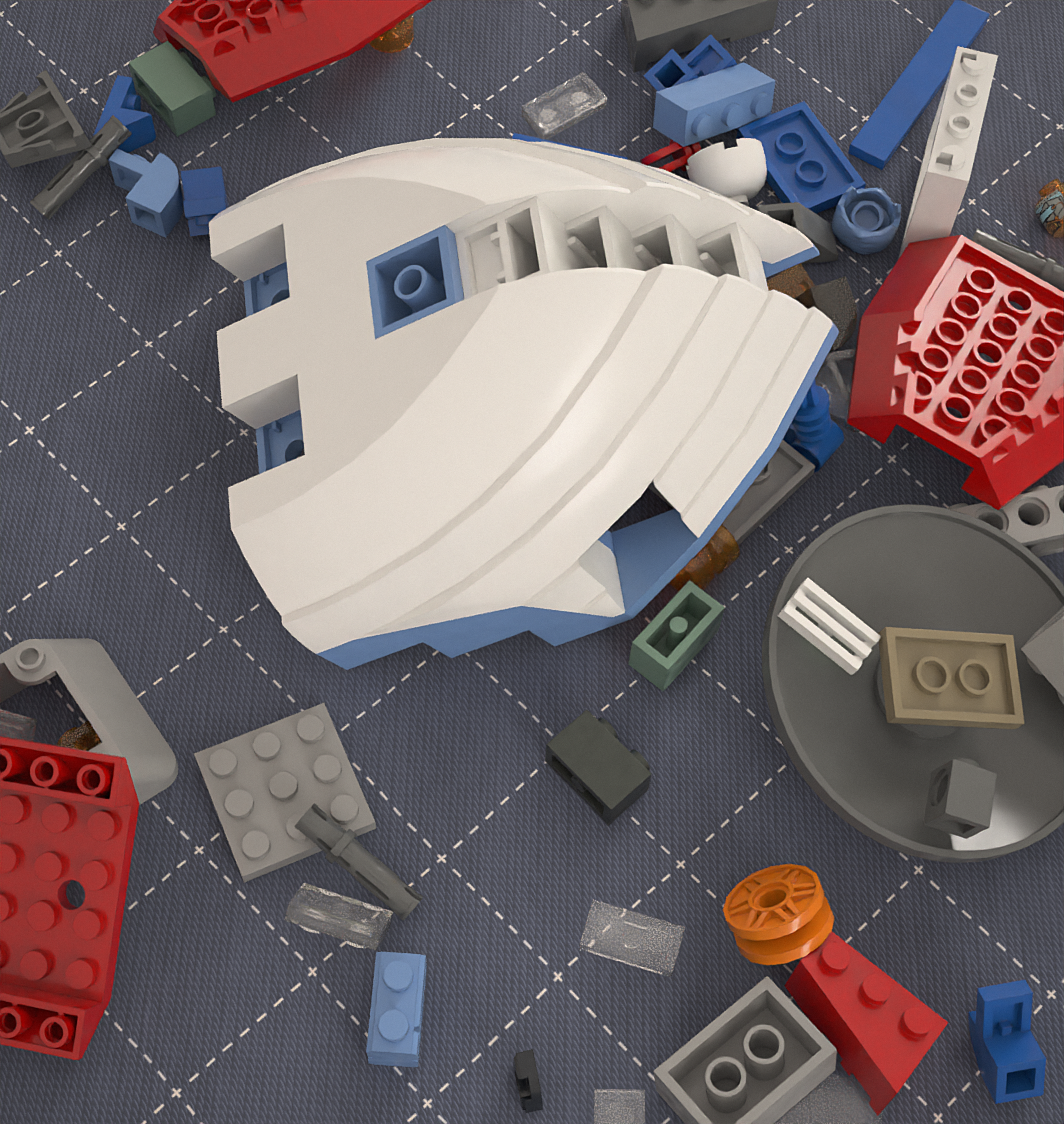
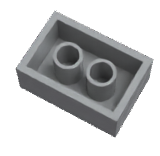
(747, 1063)

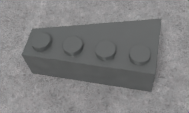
(660, 25)

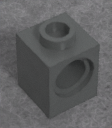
(960, 798)

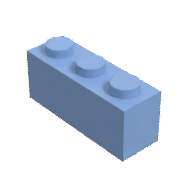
(713, 104)

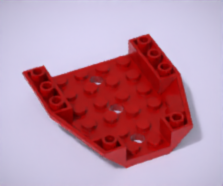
(272, 41)
(922, 355)
(60, 822)

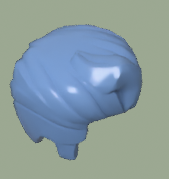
(866, 220)

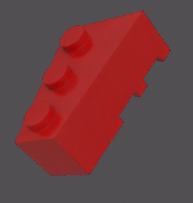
(865, 1016)

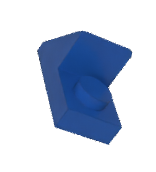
(126, 107)

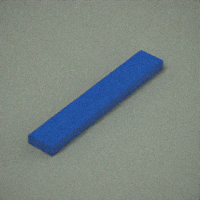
(917, 85)

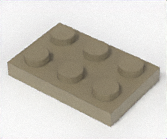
(950, 678)

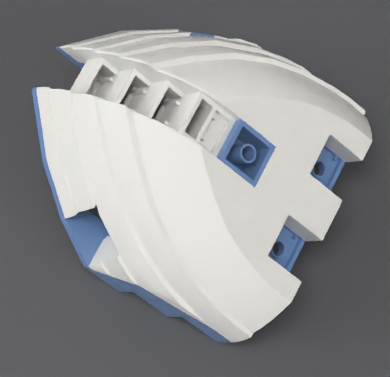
(489, 378)

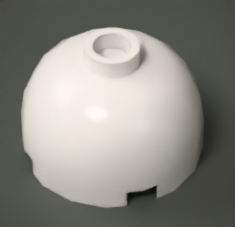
(731, 171)

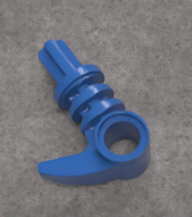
(812, 430)

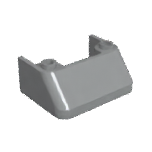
(103, 699)

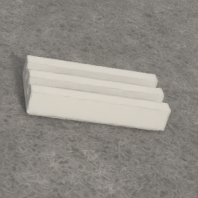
(833, 620)

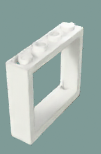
(950, 147)

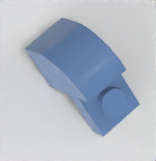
(154, 190)

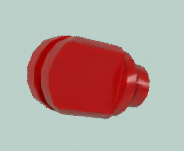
(679, 153)

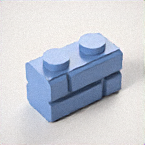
(396, 1009)

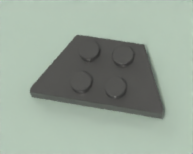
(39, 126)

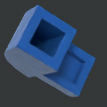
(703, 60)
(204, 197)
(1004, 1044)

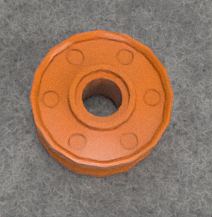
(778, 914)

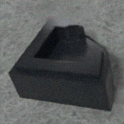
(527, 1081)

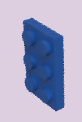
(802, 158)

